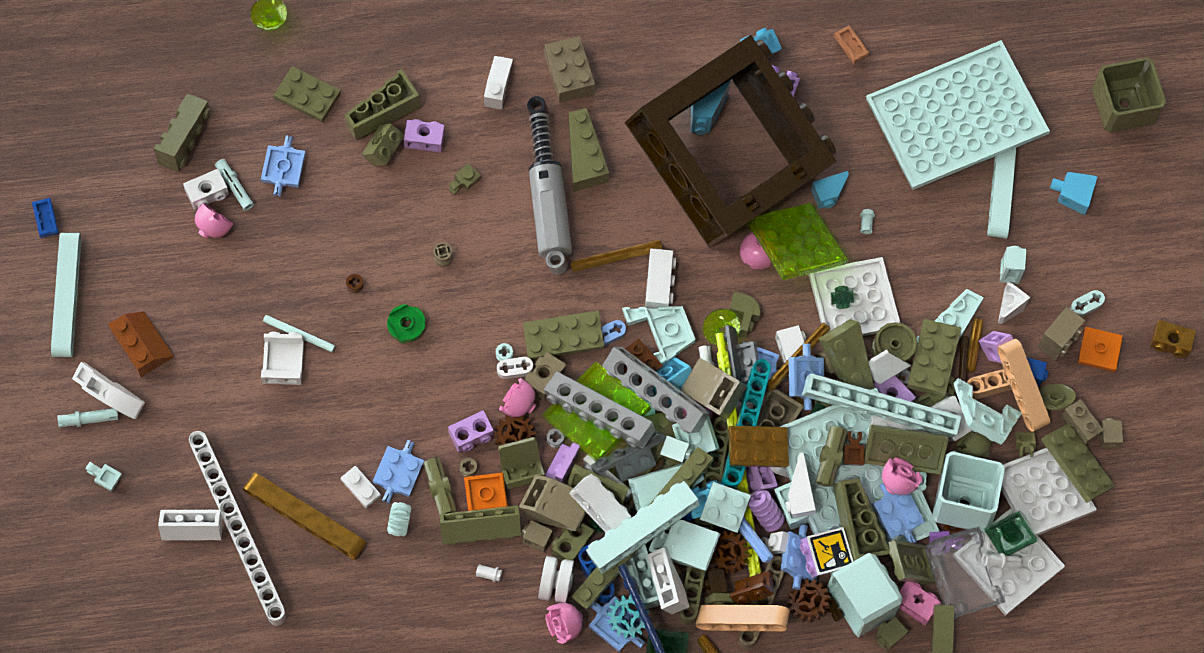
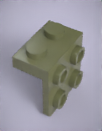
(520, 462)

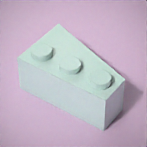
(641, 571)

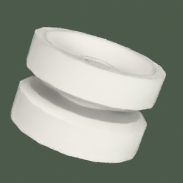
(557, 580)

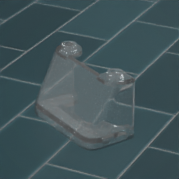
(960, 573)

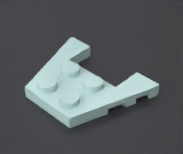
(668, 328)
(983, 418)

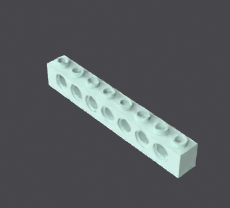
(881, 405)

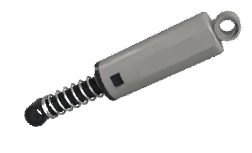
(548, 193)

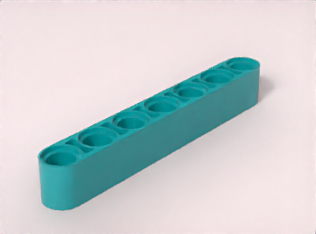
(748, 414)

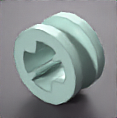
(508, 348)

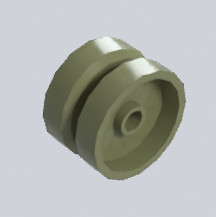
(897, 340)

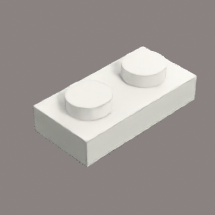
(360, 487)

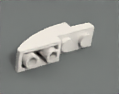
(108, 391)

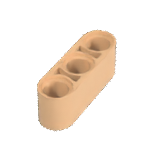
(983, 386)

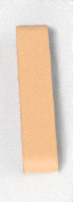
(1023, 385)
(742, 618)

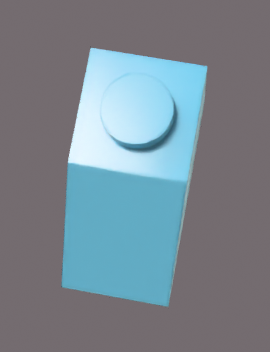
(828, 190)

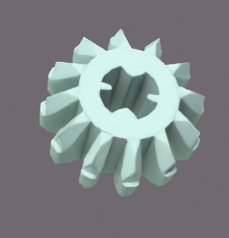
(399, 519)

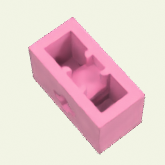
(924, 609)

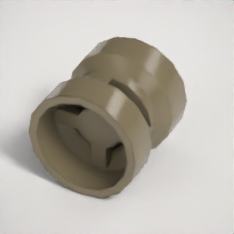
(444, 258)

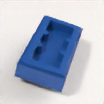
(45, 217)

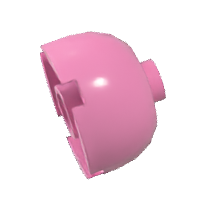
(211, 222)
(753, 253)
(519, 399)
(900, 477)
(564, 621)

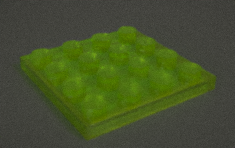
(797, 241)
(592, 440)

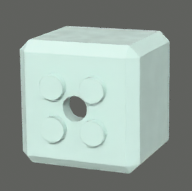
(969, 480)
(865, 594)

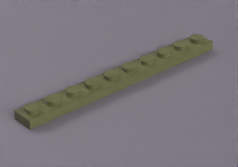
(597, 582)

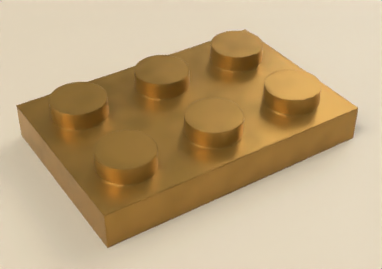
(758, 446)

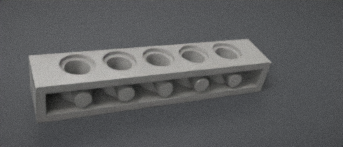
(560, 385)
(696, 413)

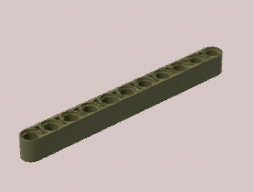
(710, 474)

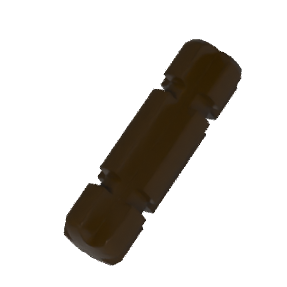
(837, 613)

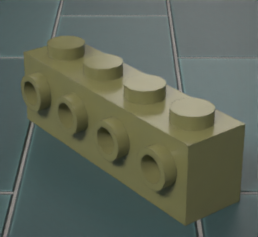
(480, 525)

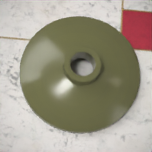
(1057, 396)

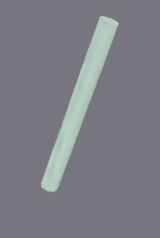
(307, 337)

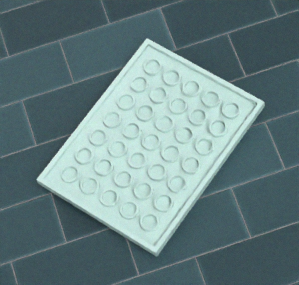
(957, 115)
(809, 436)

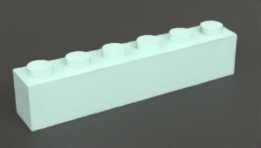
(642, 527)

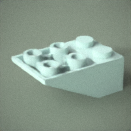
(687, 544)

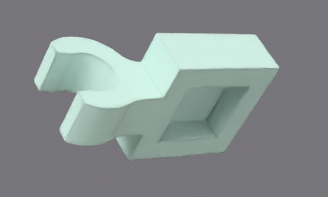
(105, 477)

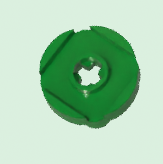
(407, 313)

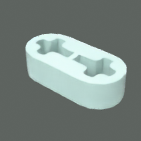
(1085, 300)

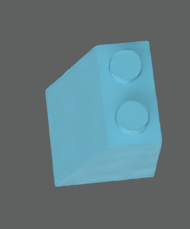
(708, 109)

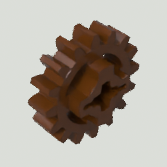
(510, 423)
(738, 550)
(818, 595)

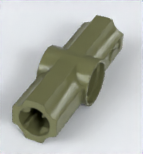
(831, 456)
(439, 486)

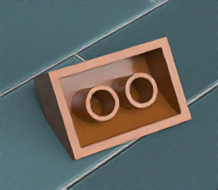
(140, 342)

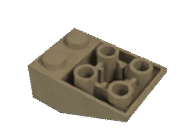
(713, 388)
(551, 504)

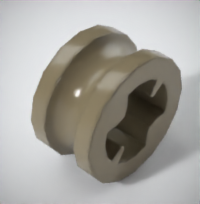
(473, 465)

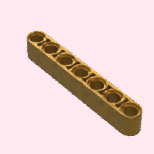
(304, 516)

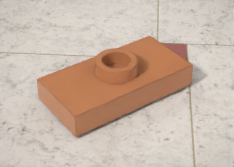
(851, 44)

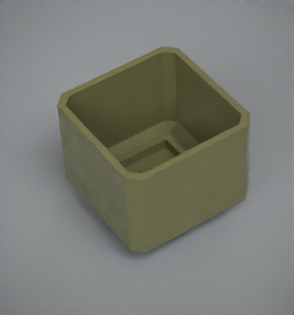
(1129, 82)

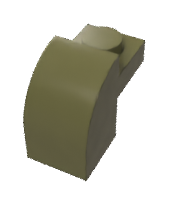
(747, 309)

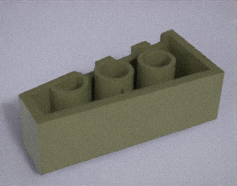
(383, 106)
(182, 133)
(587, 160)
(848, 354)
(858, 520)

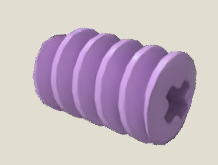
(766, 510)

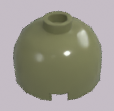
(974, 445)

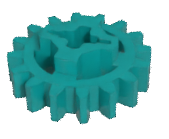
(620, 619)

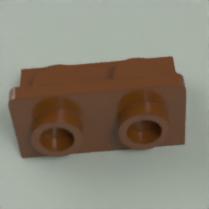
(753, 588)

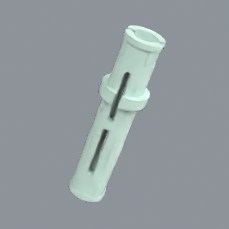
(223, 167)
(87, 417)

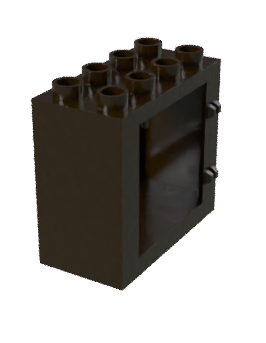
(775, 108)

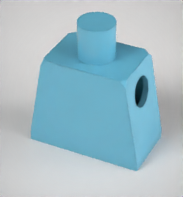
(1075, 190)

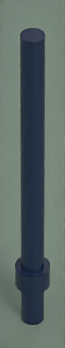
(630, 584)

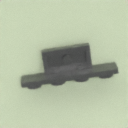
(740, 356)
(629, 460)

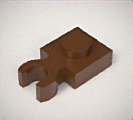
(853, 453)

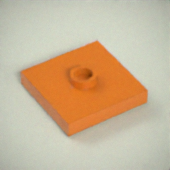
(1100, 349)
(485, 491)

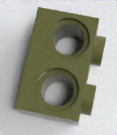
(571, 541)

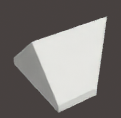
(1013, 303)
(886, 366)

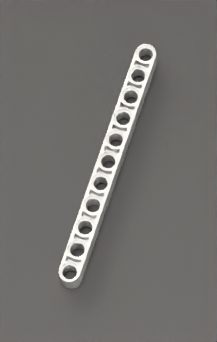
(241, 535)

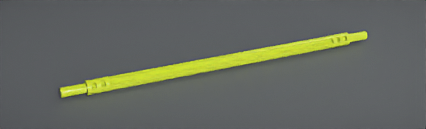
(724, 365)

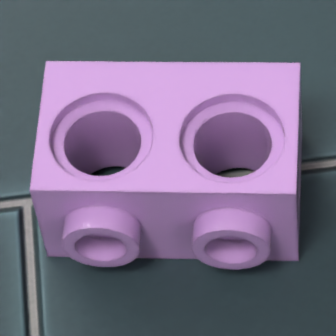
(468, 427)

